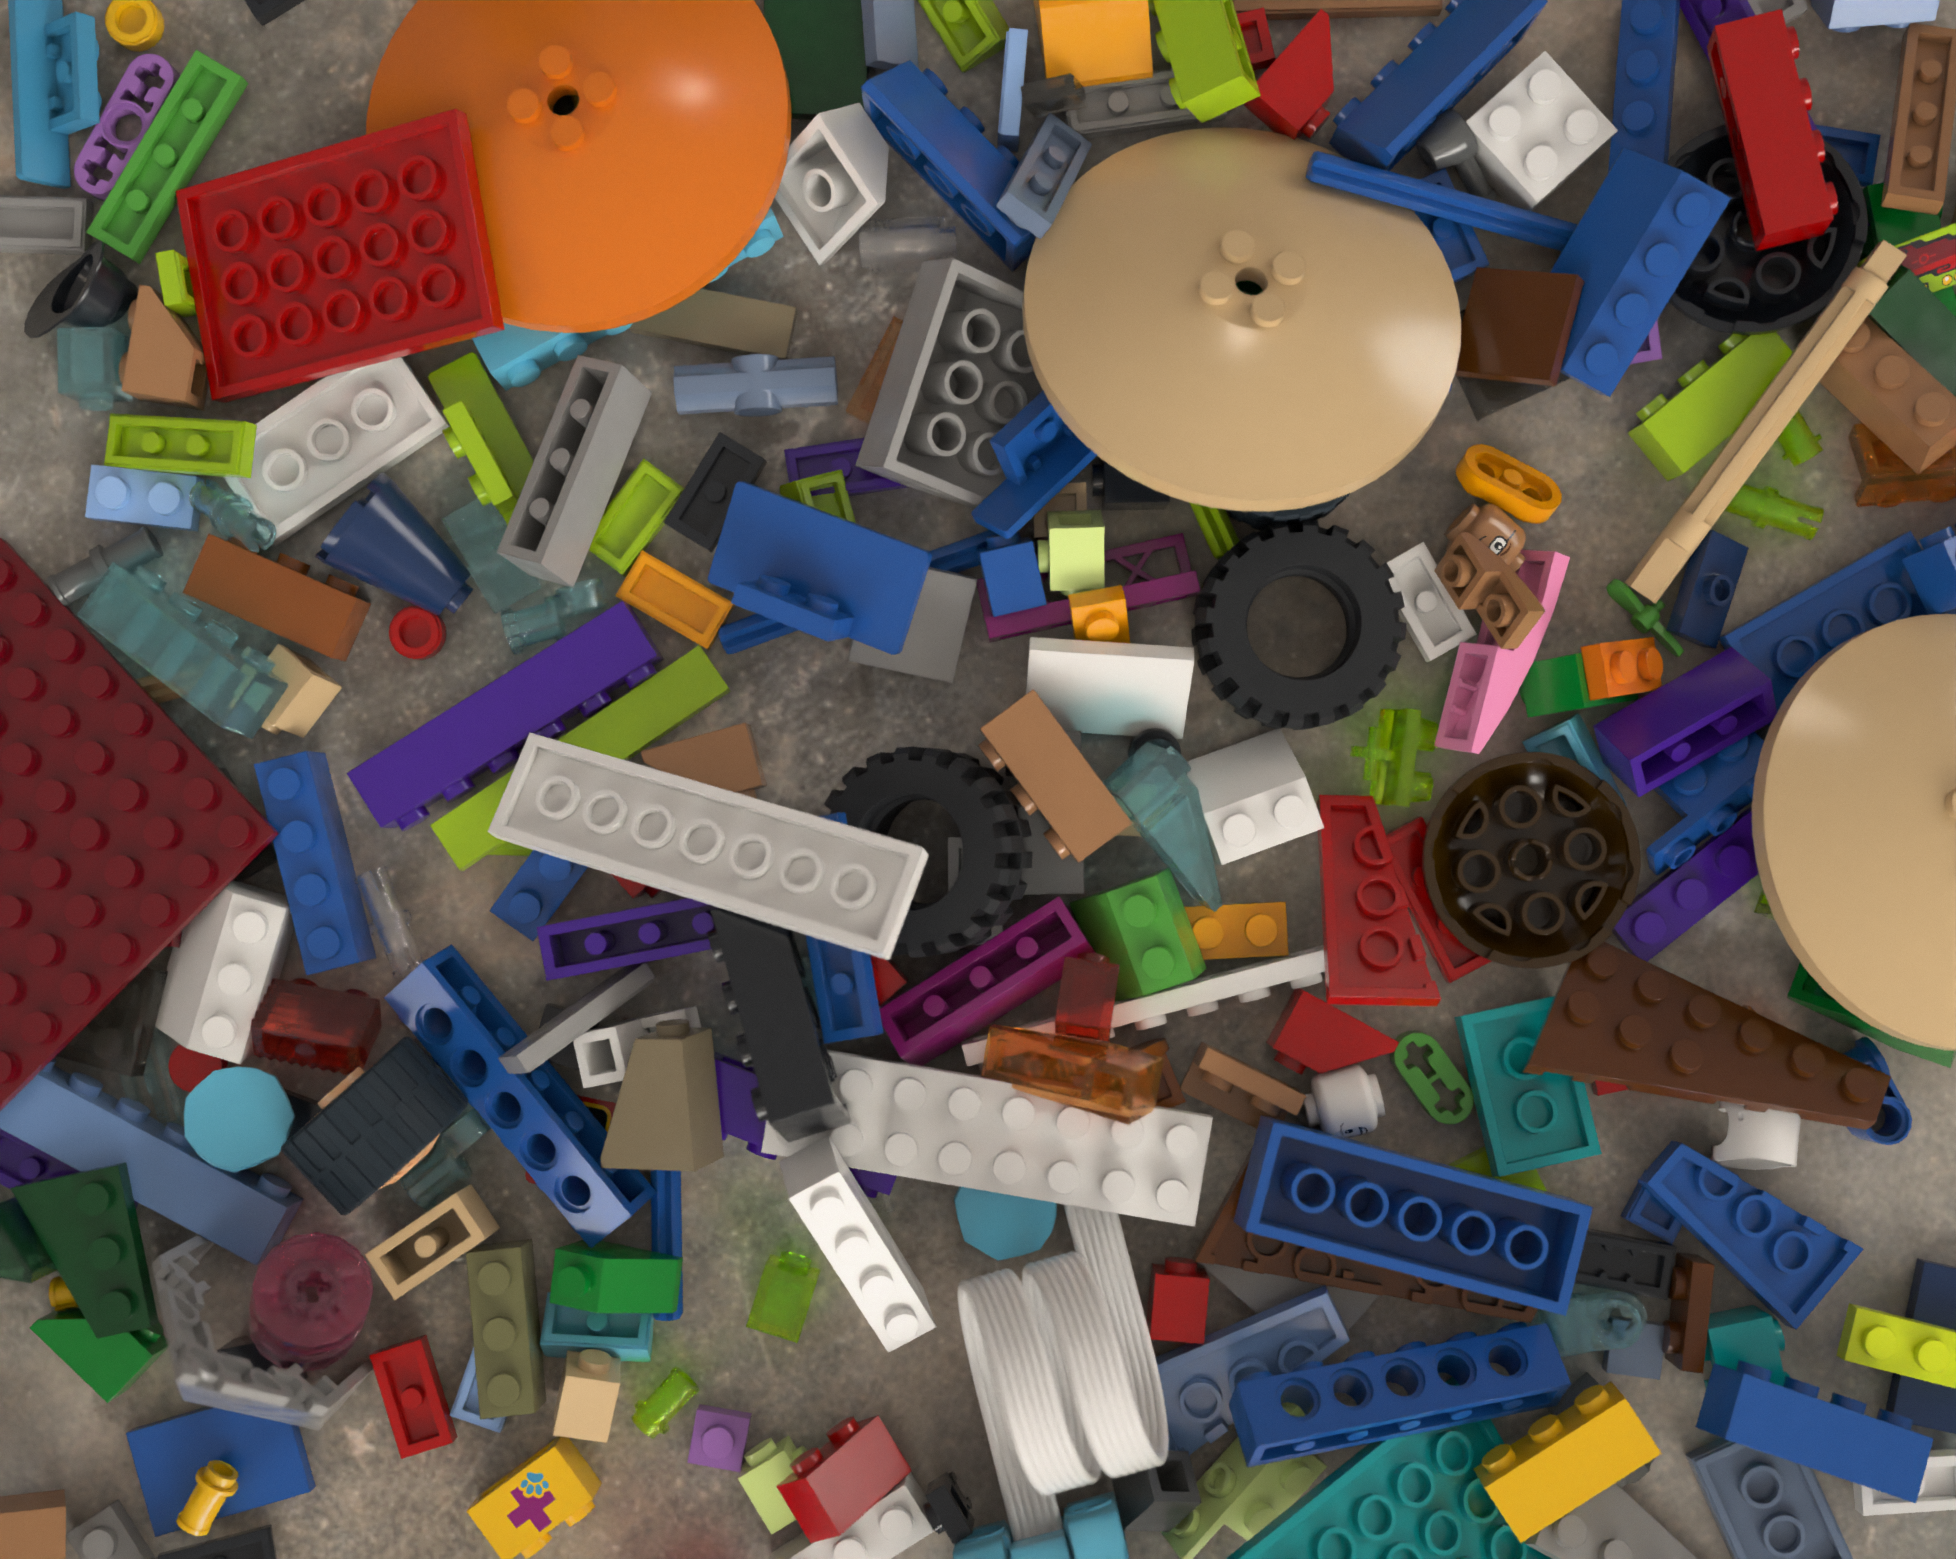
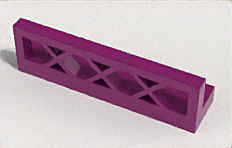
(1137, 595)

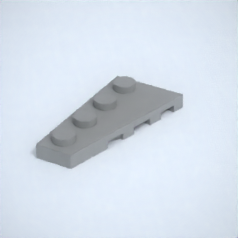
(1608, 1528)

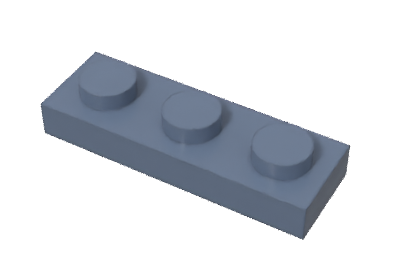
(1044, 176)

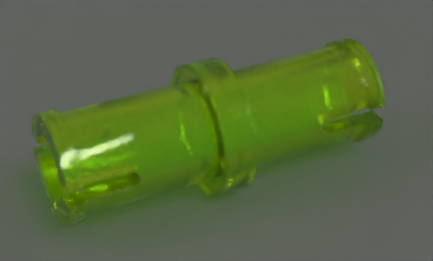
(1771, 509)

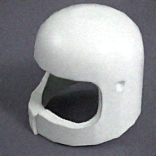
(1758, 1139)

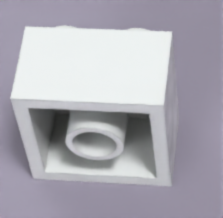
(1537, 133)

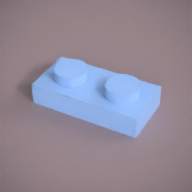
(141, 498)

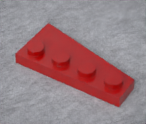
(1365, 913)

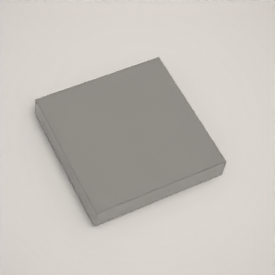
(934, 632)

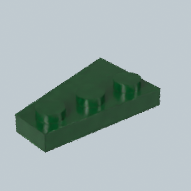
(95, 1244)

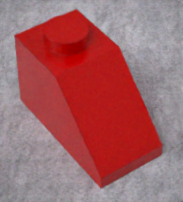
(1298, 83)
(1323, 1036)

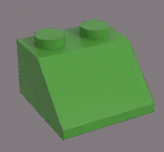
(1144, 932)

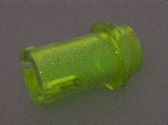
(1799, 441)
(664, 1403)

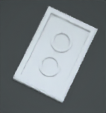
(1111, 685)

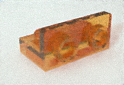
(1891, 481)

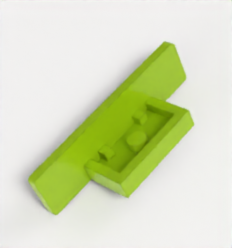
(482, 432)

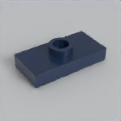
(1707, 590)

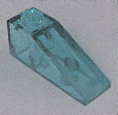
(1168, 816)

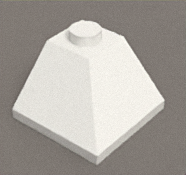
(834, 179)

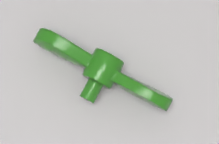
(1644, 617)

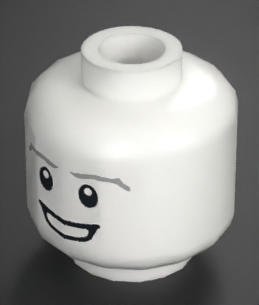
(1344, 1102)

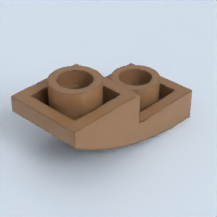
(1484, 582)

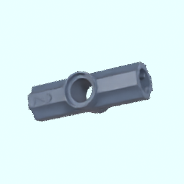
(755, 385)

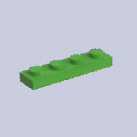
(167, 156)

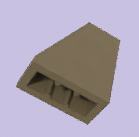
(667, 1103)

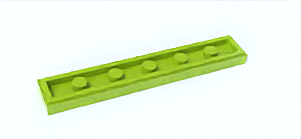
(616, 731)

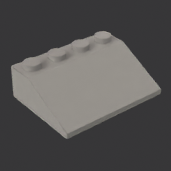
(951, 385)

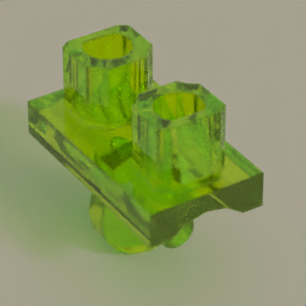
(1392, 757)

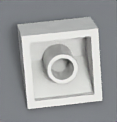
(1253, 797)

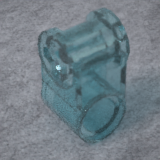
(1586, 1323)

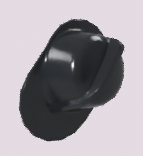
(82, 295)

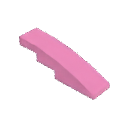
(1490, 677)

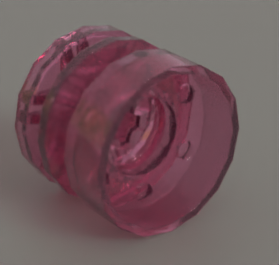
(305, 1332)

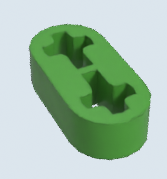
(1441, 1069)

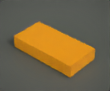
(675, 600)

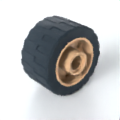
(375, 1126)

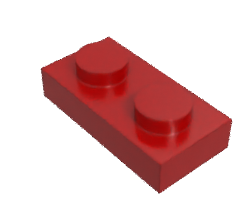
(413, 1396)

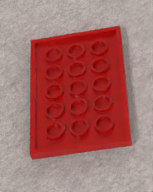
(340, 257)

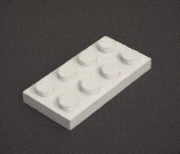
(336, 442)

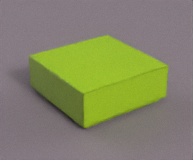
(176, 282)

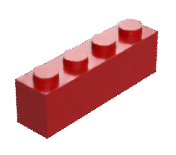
(1771, 129)

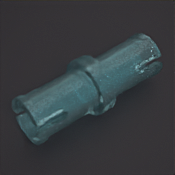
(232, 515)

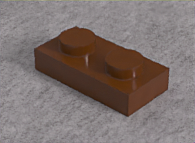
(1689, 1312)

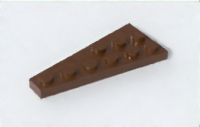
(1674, 1039)

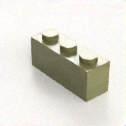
(506, 1329)

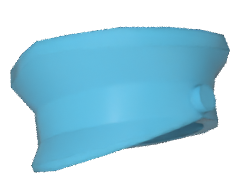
(238, 1118)
(1003, 1223)

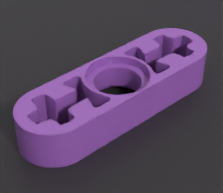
(121, 105)

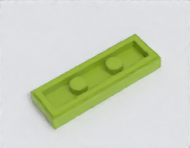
(181, 445)

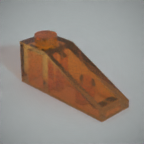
(1075, 1071)

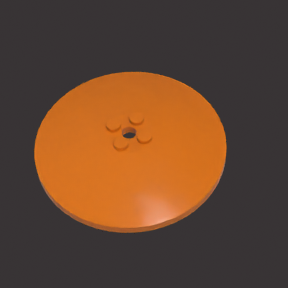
(636, 187)

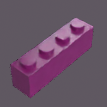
(984, 984)

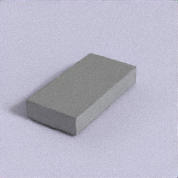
(45, 225)

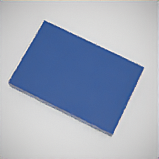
(172, 1450)

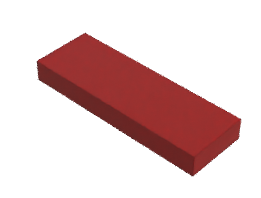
(1449, 954)

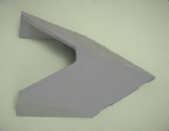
(228, 1380)

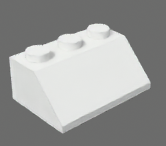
(225, 971)

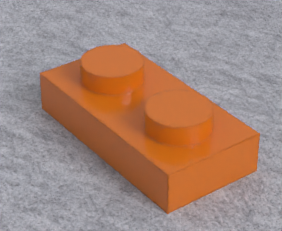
(1622, 668)

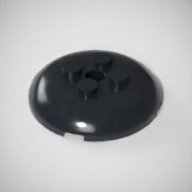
(1772, 288)

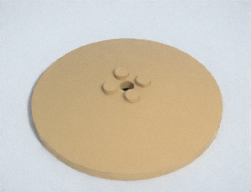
(1227, 389)
(1864, 826)

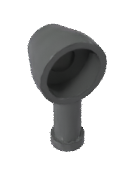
(1450, 144)

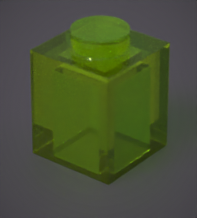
(784, 1296)

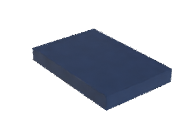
(1933, 1302)

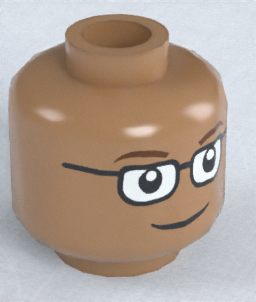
(1493, 529)

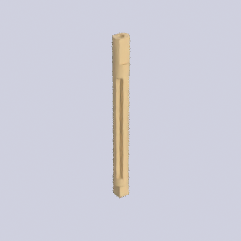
(1765, 422)

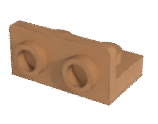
(1238, 1087)

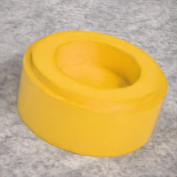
(134, 24)

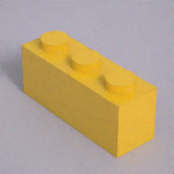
(1566, 1460)

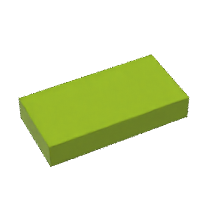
(635, 517)

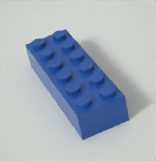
(1412, 1215)

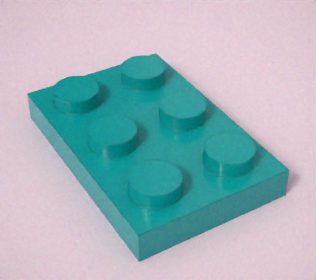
(1522, 1116)

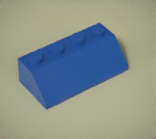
(1433, 78)
(948, 153)
(1632, 257)

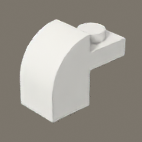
(606, 1049)

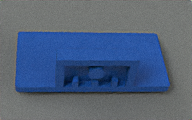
(817, 570)

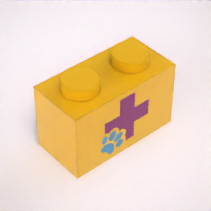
(535, 1499)

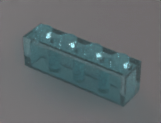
(183, 650)

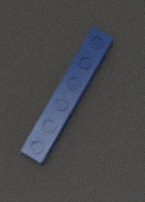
(529, 1112)
(1273, 1435)

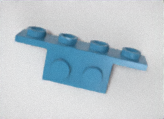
(51, 86)

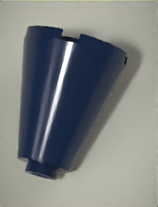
(396, 550)

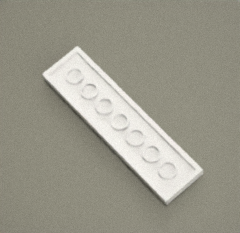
(710, 845)
(1011, 1142)

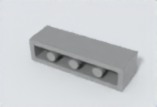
(575, 471)

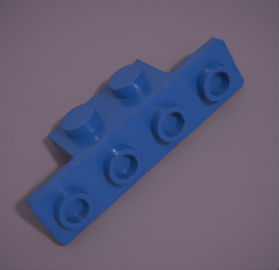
(1038, 462)
(1707, 800)

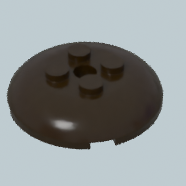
(1582, 872)

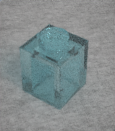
(91, 366)

